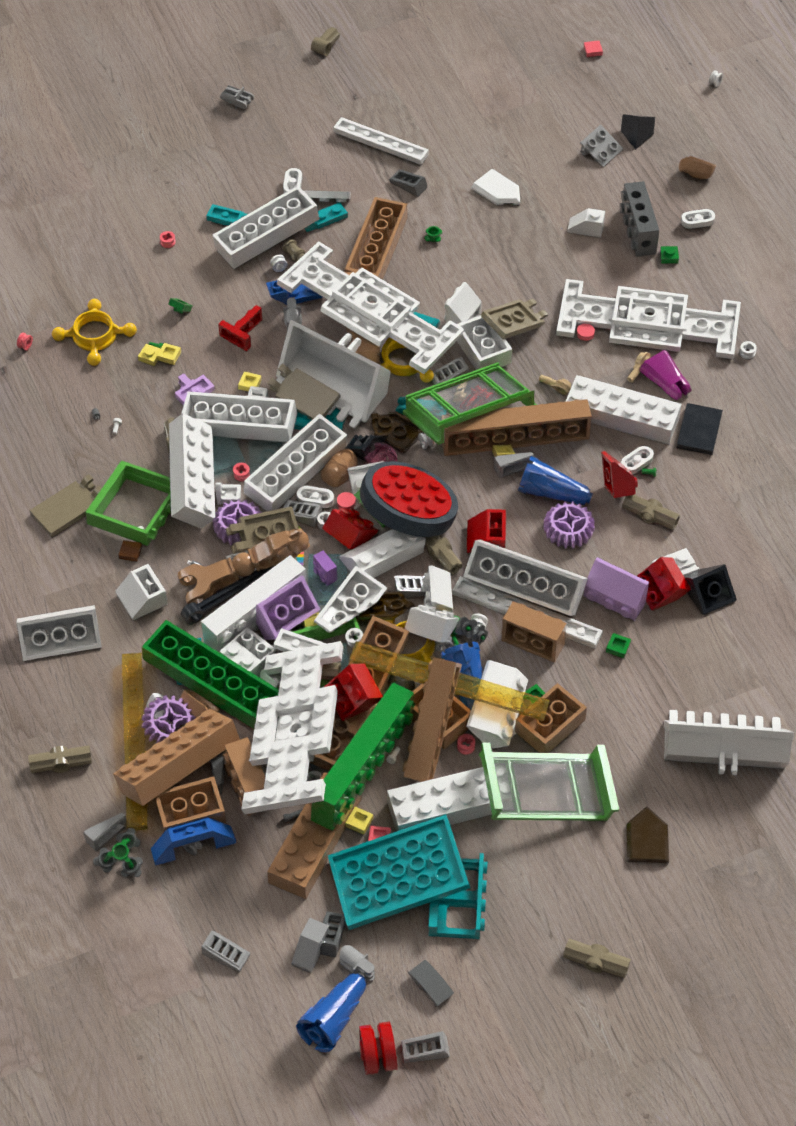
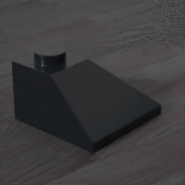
(710, 588)

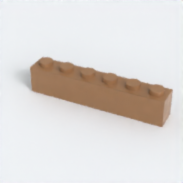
(432, 719)

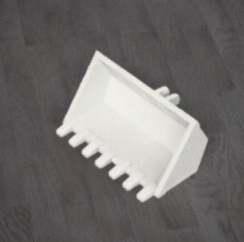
(356, 378)
(727, 743)

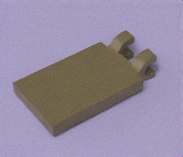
(514, 318)
(309, 394)
(65, 506)
(257, 527)

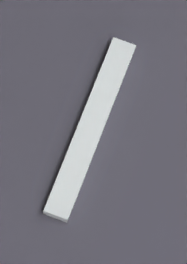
(501, 602)

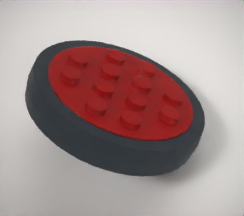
(408, 499)

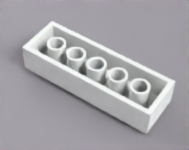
(265, 227)
(627, 409)
(243, 415)
(295, 463)
(191, 471)
(525, 577)
(240, 611)
(458, 796)

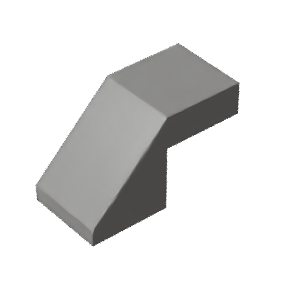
(309, 945)

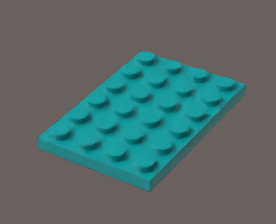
(398, 872)

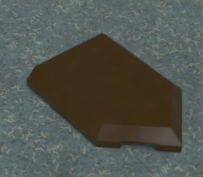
(401, 430)
(388, 607)
(647, 838)

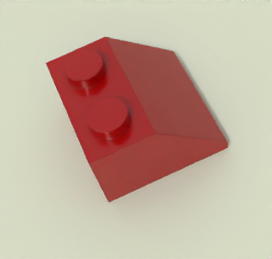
(617, 477)

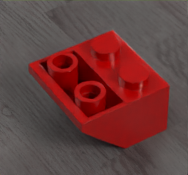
(487, 526)
(349, 527)
(665, 582)
(355, 691)

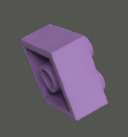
(324, 568)

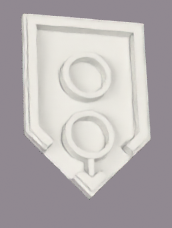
(497, 188)

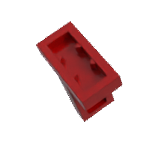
(239, 332)

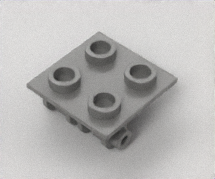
(600, 146)

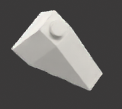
(353, 597)

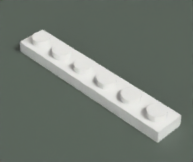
(381, 141)

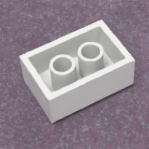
(483, 344)

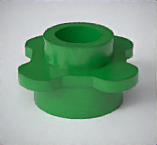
(433, 234)

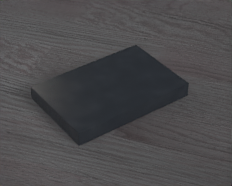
(699, 429)

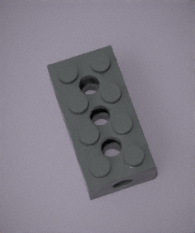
(639, 219)

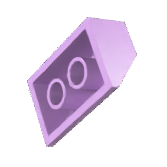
(616, 589)
(285, 608)

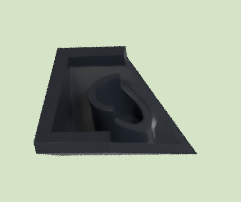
(637, 128)
(364, 445)

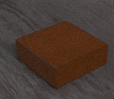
(130, 550)

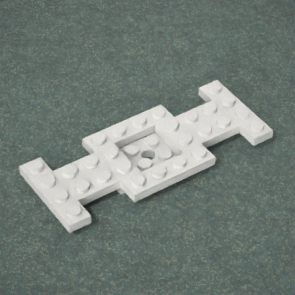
(390, 312)
(668, 316)
(299, 706)

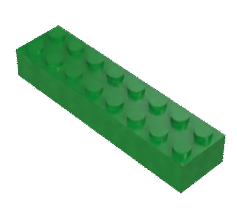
(207, 672)
(363, 756)

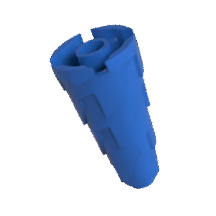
(545, 481)
(470, 663)
(331, 1013)

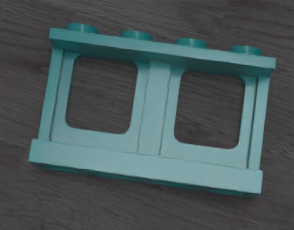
(464, 899)

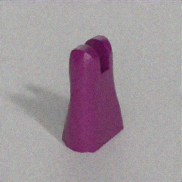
(665, 373)

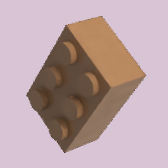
(533, 631)
(457, 718)
(561, 719)
(244, 775)
(190, 803)

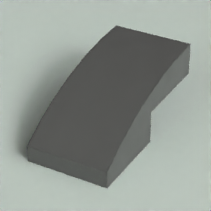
(431, 982)

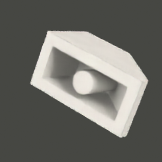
(587, 222)

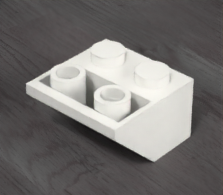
(462, 305)
(438, 589)
(141, 592)
(431, 623)
(248, 651)

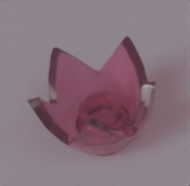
(380, 453)

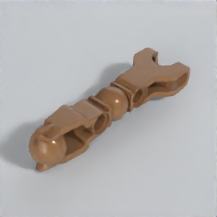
(227, 571)

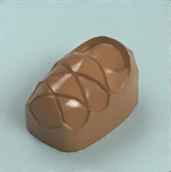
(696, 167)
(335, 471)
(197, 703)

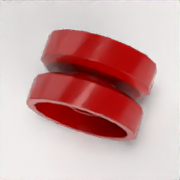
(375, 1048)

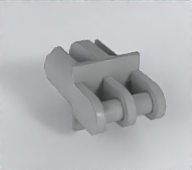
(236, 96)
(292, 312)
(357, 962)

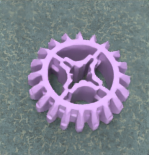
(229, 515)
(569, 525)
(154, 726)

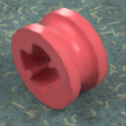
(167, 239)
(24, 341)
(241, 467)
(469, 739)

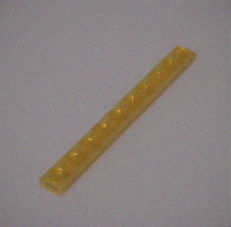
(466, 686)
(133, 732)

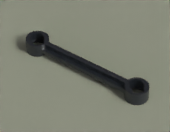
(193, 612)

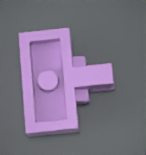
(200, 384)

